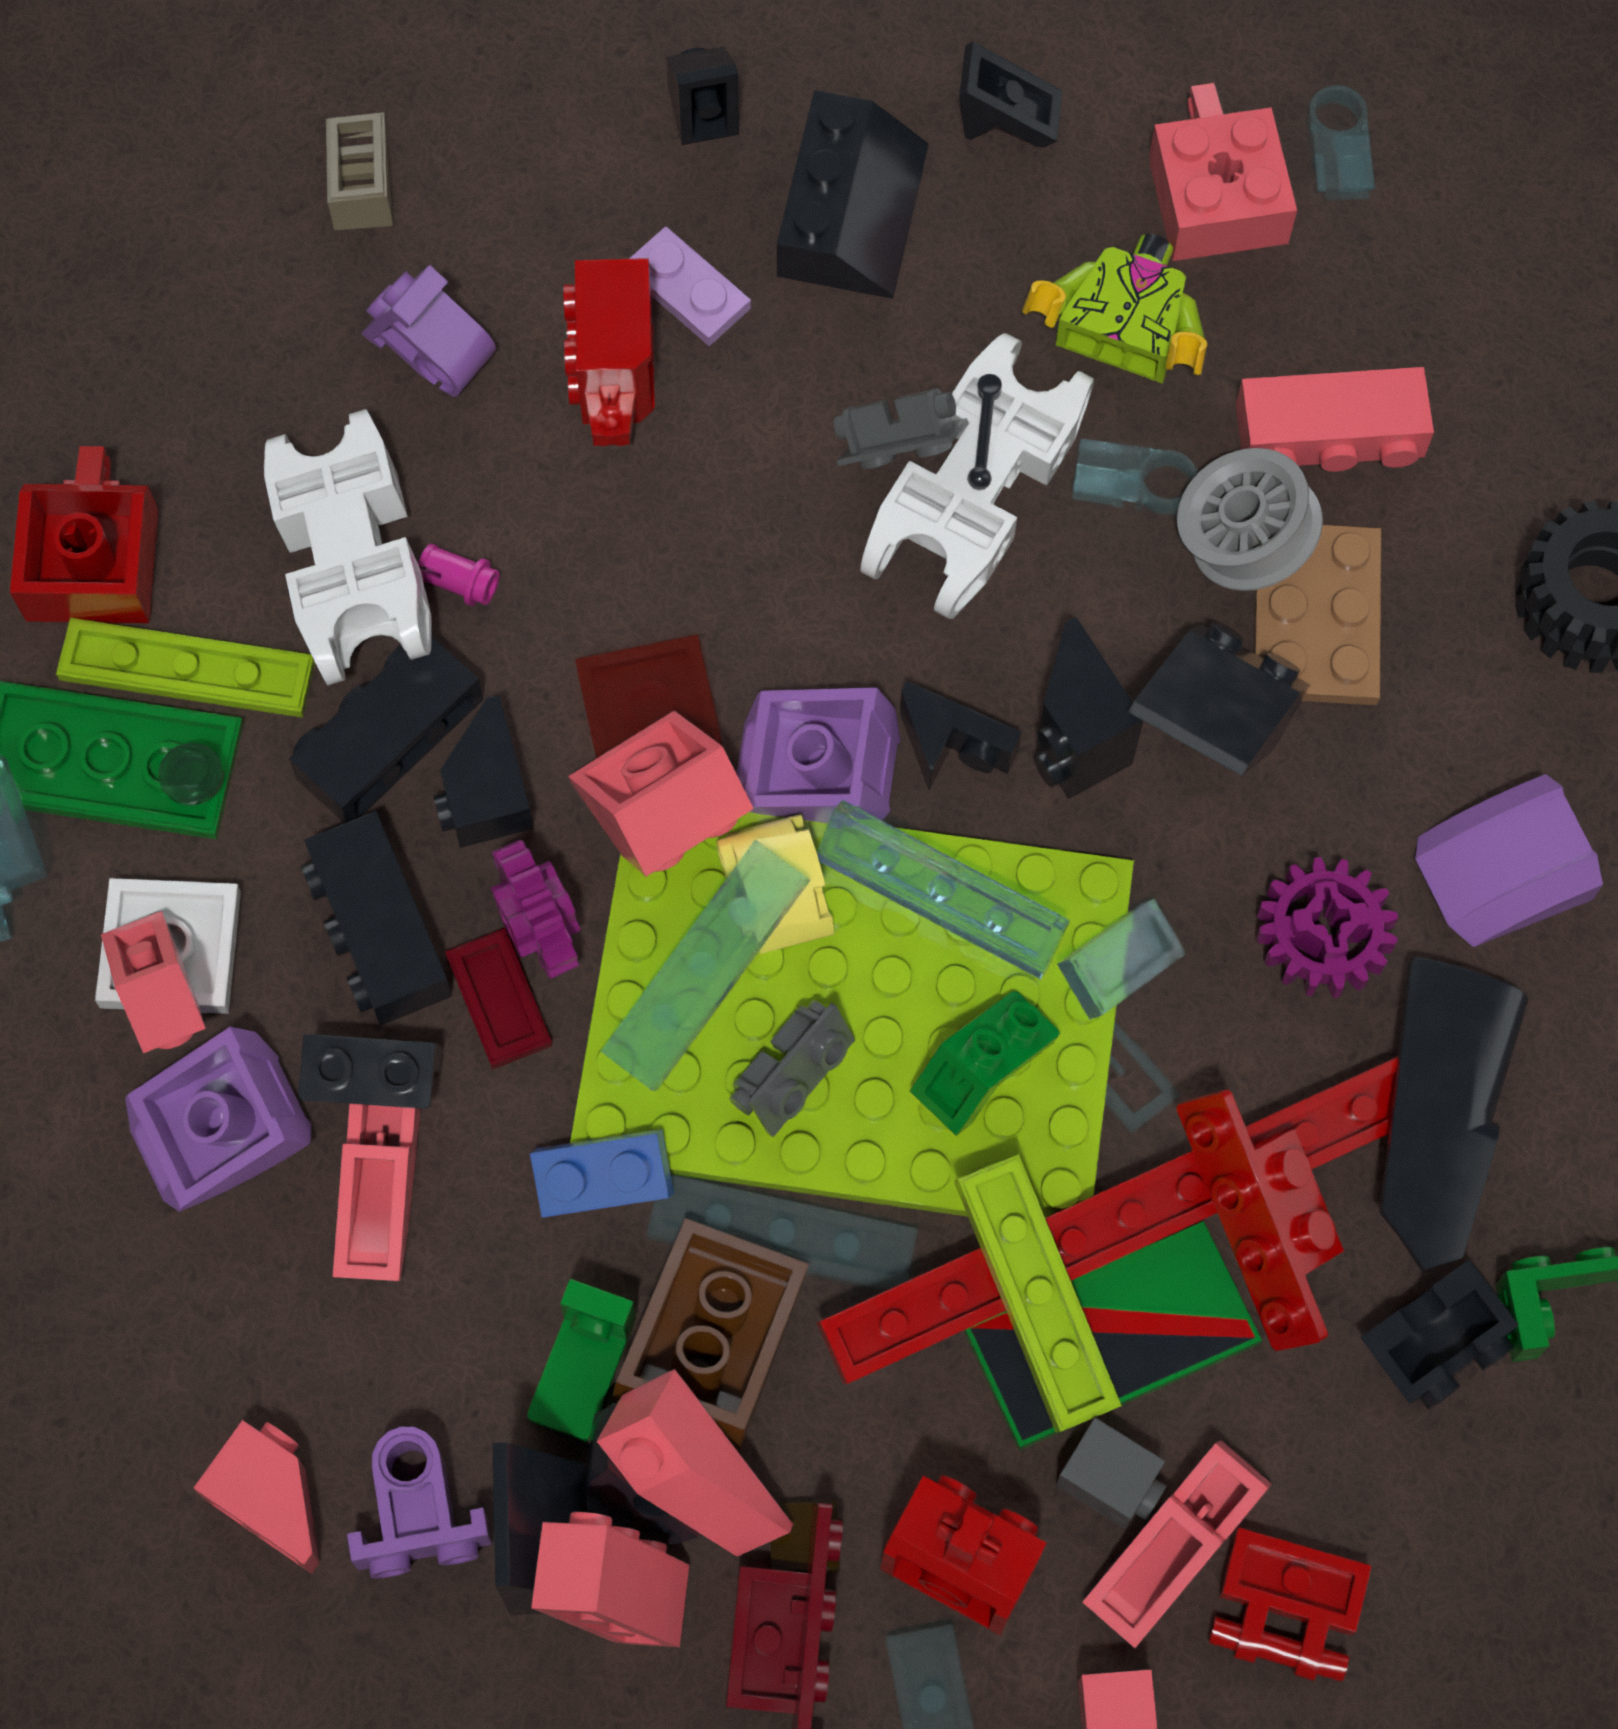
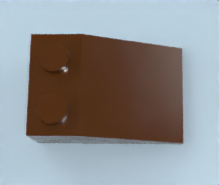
(716, 1323)

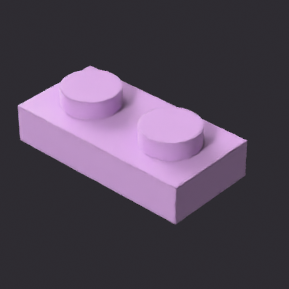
(692, 287)

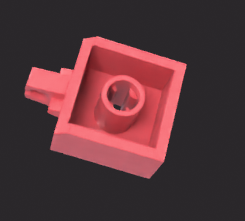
(1221, 179)

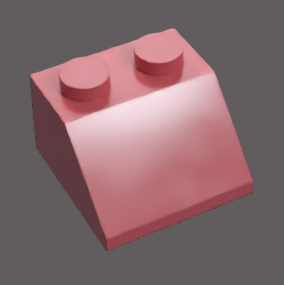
(662, 793)

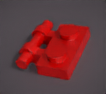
(1296, 1584)

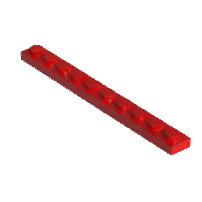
(1096, 1230)

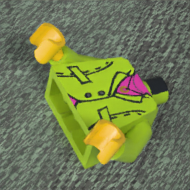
(1125, 311)

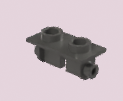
(921, 426)
(812, 1045)

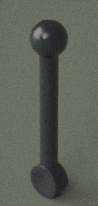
(989, 389)

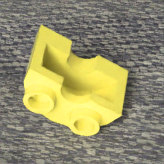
(786, 837)

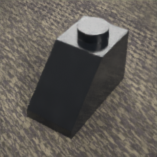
(704, 94)
(483, 782)

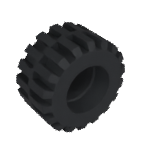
(1550, 598)

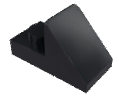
(1008, 97)
(942, 725)

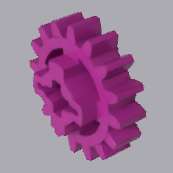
(1346, 906)
(535, 909)

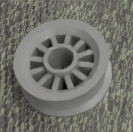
(1250, 519)

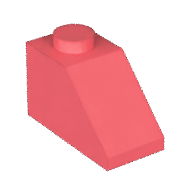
(152, 983)
(264, 1491)

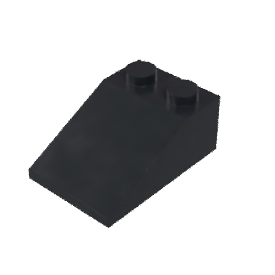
(1222, 697)
(526, 1492)

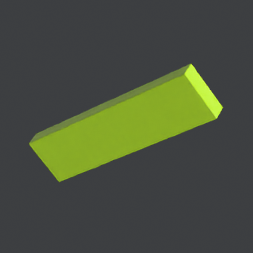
(186, 667)
(1037, 1293)

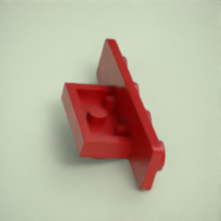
(1268, 1213)

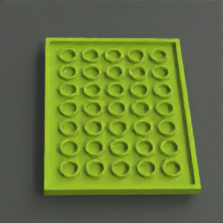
(901, 995)

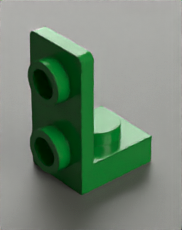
(981, 1058)
(1528, 1276)
(582, 1360)

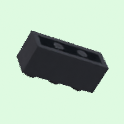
(384, 730)
(374, 920)

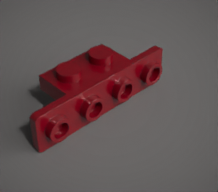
(779, 1630)

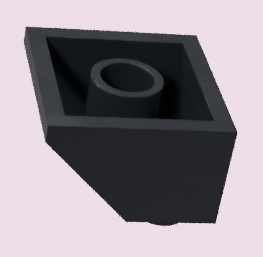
(1084, 718)

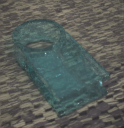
(1343, 156)
(1117, 473)

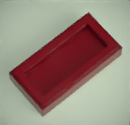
(498, 999)

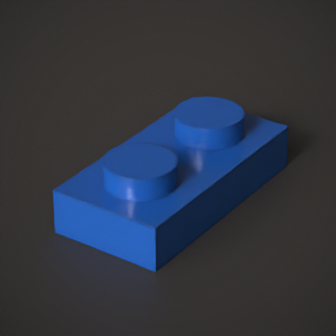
(602, 1173)

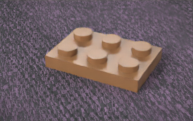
(1329, 617)

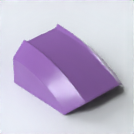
(816, 749)
(1509, 862)
(216, 1118)

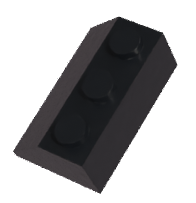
(850, 197)

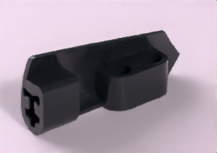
(1445, 1096)

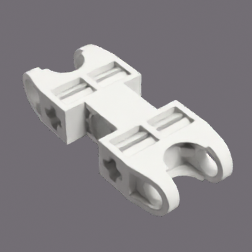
(943, 511)
(356, 580)

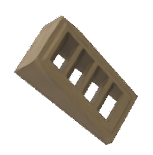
(358, 204)

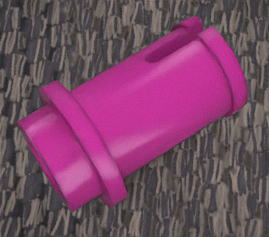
(459, 575)

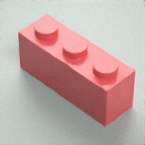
(1338, 417)
(610, 1581)

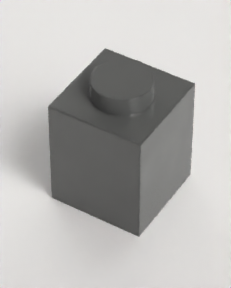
(1113, 1475)

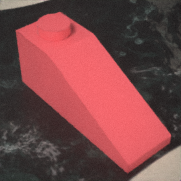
(689, 1467)

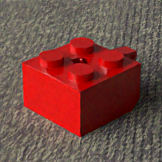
(610, 346)
(85, 547)
(963, 1552)

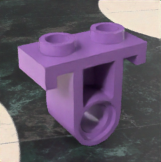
(429, 330)
(415, 1513)

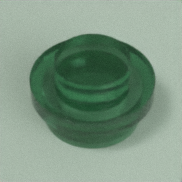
(191, 774)

